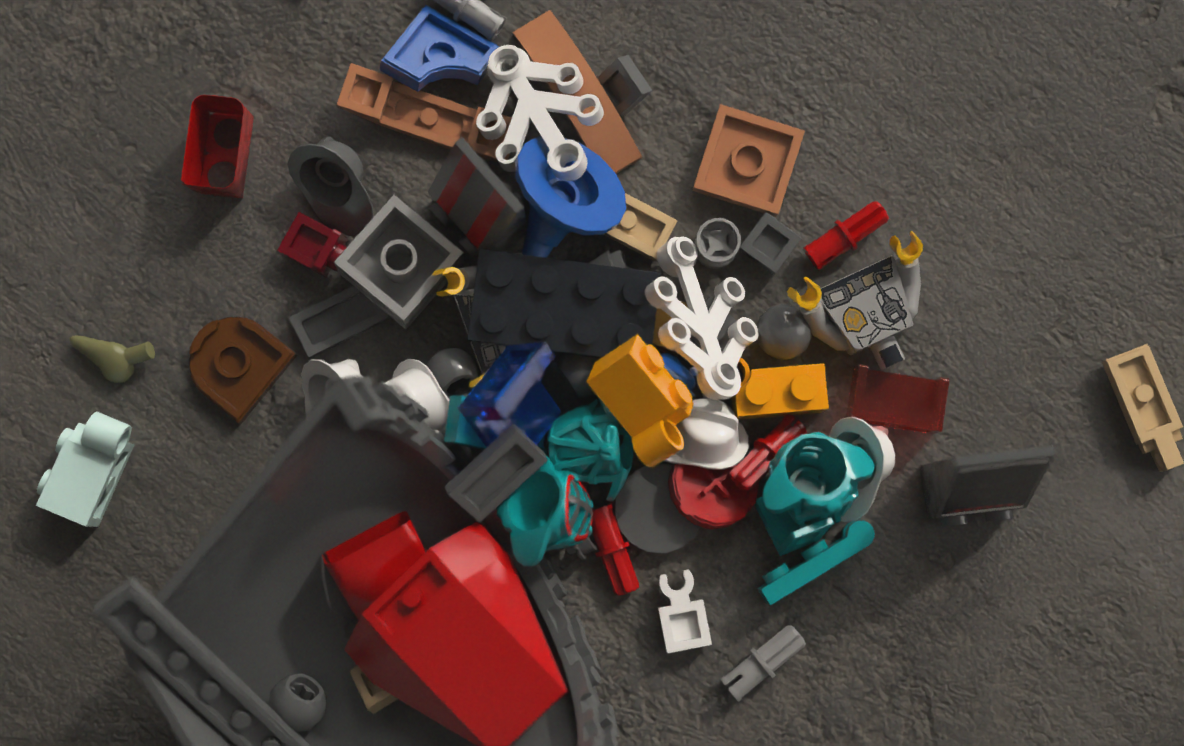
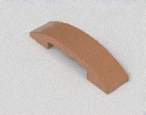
(549, 43)
(415, 113)

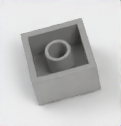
(396, 261)

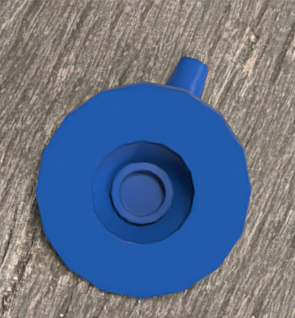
(559, 206)

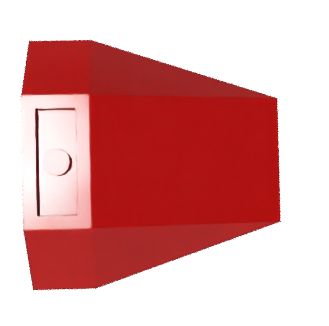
(461, 642)

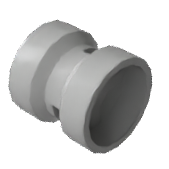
(722, 237)

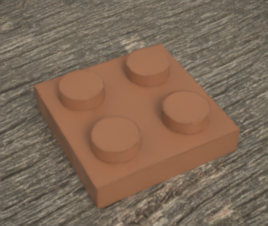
(748, 160)

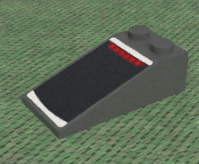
(983, 484)

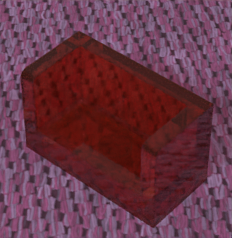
(898, 400)

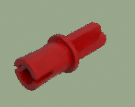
(846, 235)
(756, 463)
(613, 551)

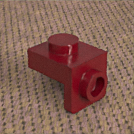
(313, 244)

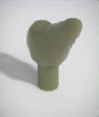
(113, 358)

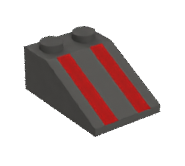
(476, 203)

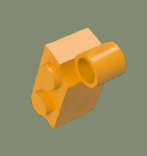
(780, 391)
(643, 398)

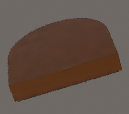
(237, 364)

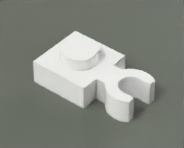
(684, 620)

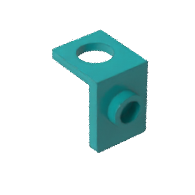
(786, 533)

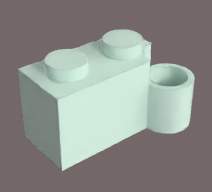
(86, 470)

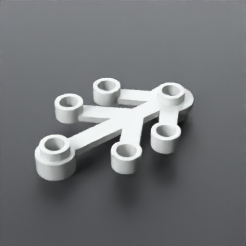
(534, 107)
(717, 370)

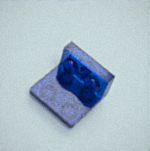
(513, 394)

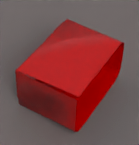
(196, 164)
(374, 560)

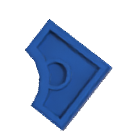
(437, 49)

